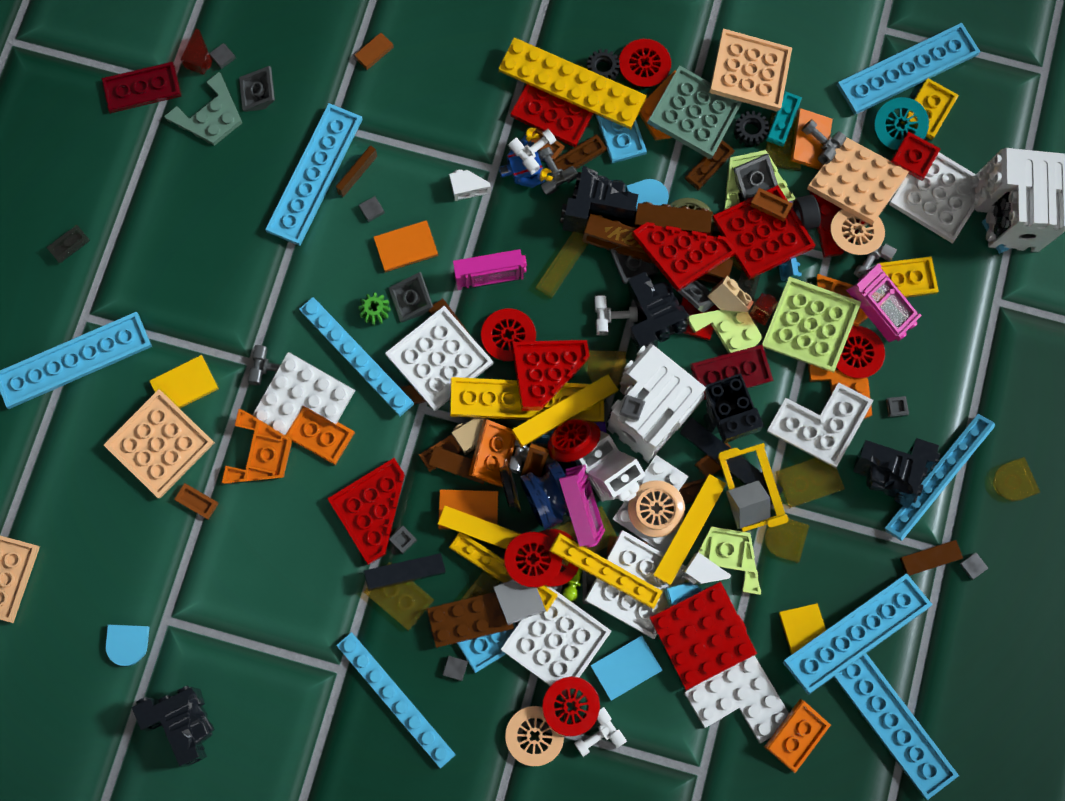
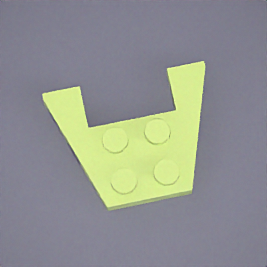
(732, 190)
(732, 327)
(732, 551)

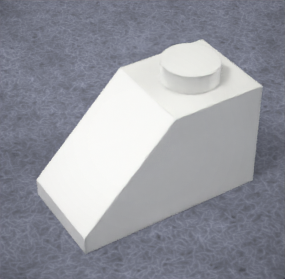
(468, 185)
(703, 570)

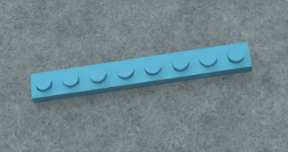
(356, 356)
(941, 476)
(396, 700)

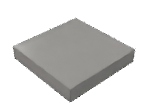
(518, 601)

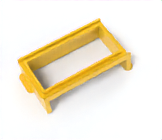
(781, 517)

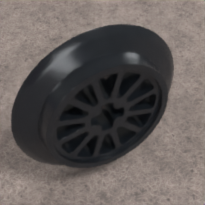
(509, 486)

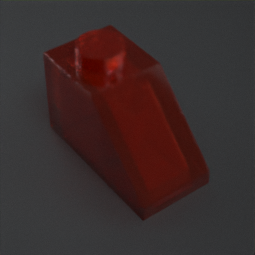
(196, 54)
(763, 308)

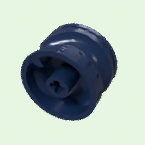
(546, 495)

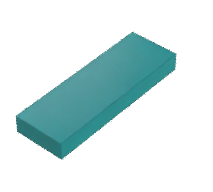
(784, 119)

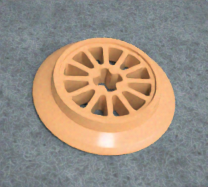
(870, 246)
(662, 529)
(514, 747)

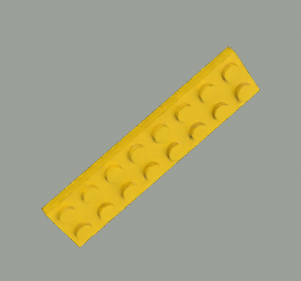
(572, 83)
(501, 400)

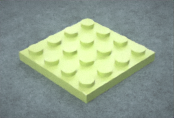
(811, 324)

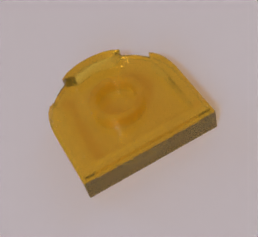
(606, 362)
(1015, 481)
(787, 540)

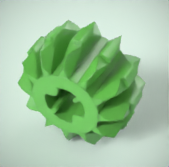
(367, 311)

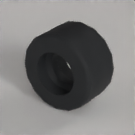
(807, 211)

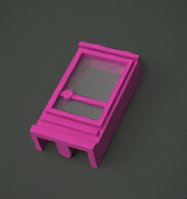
(489, 269)
(884, 304)
(582, 506)

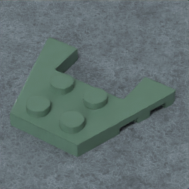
(214, 119)

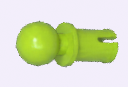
(571, 592)

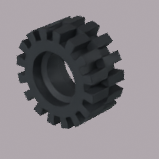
(605, 57)
(756, 120)

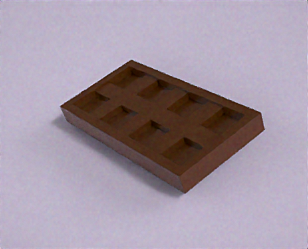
(467, 619)

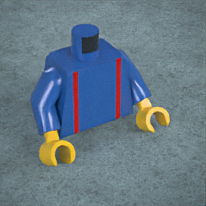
(518, 170)

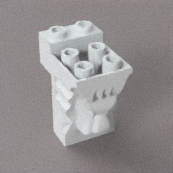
(612, 471)

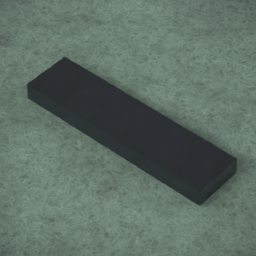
(404, 572)

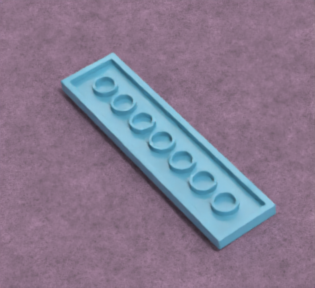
(908, 68)
(314, 174)
(73, 360)
(857, 634)
(896, 727)

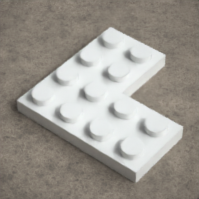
(297, 386)
(825, 434)
(660, 471)
(744, 688)

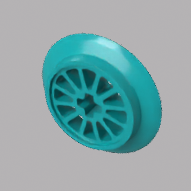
(898, 104)

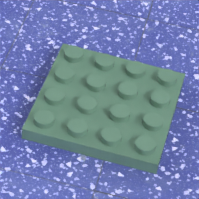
(693, 113)

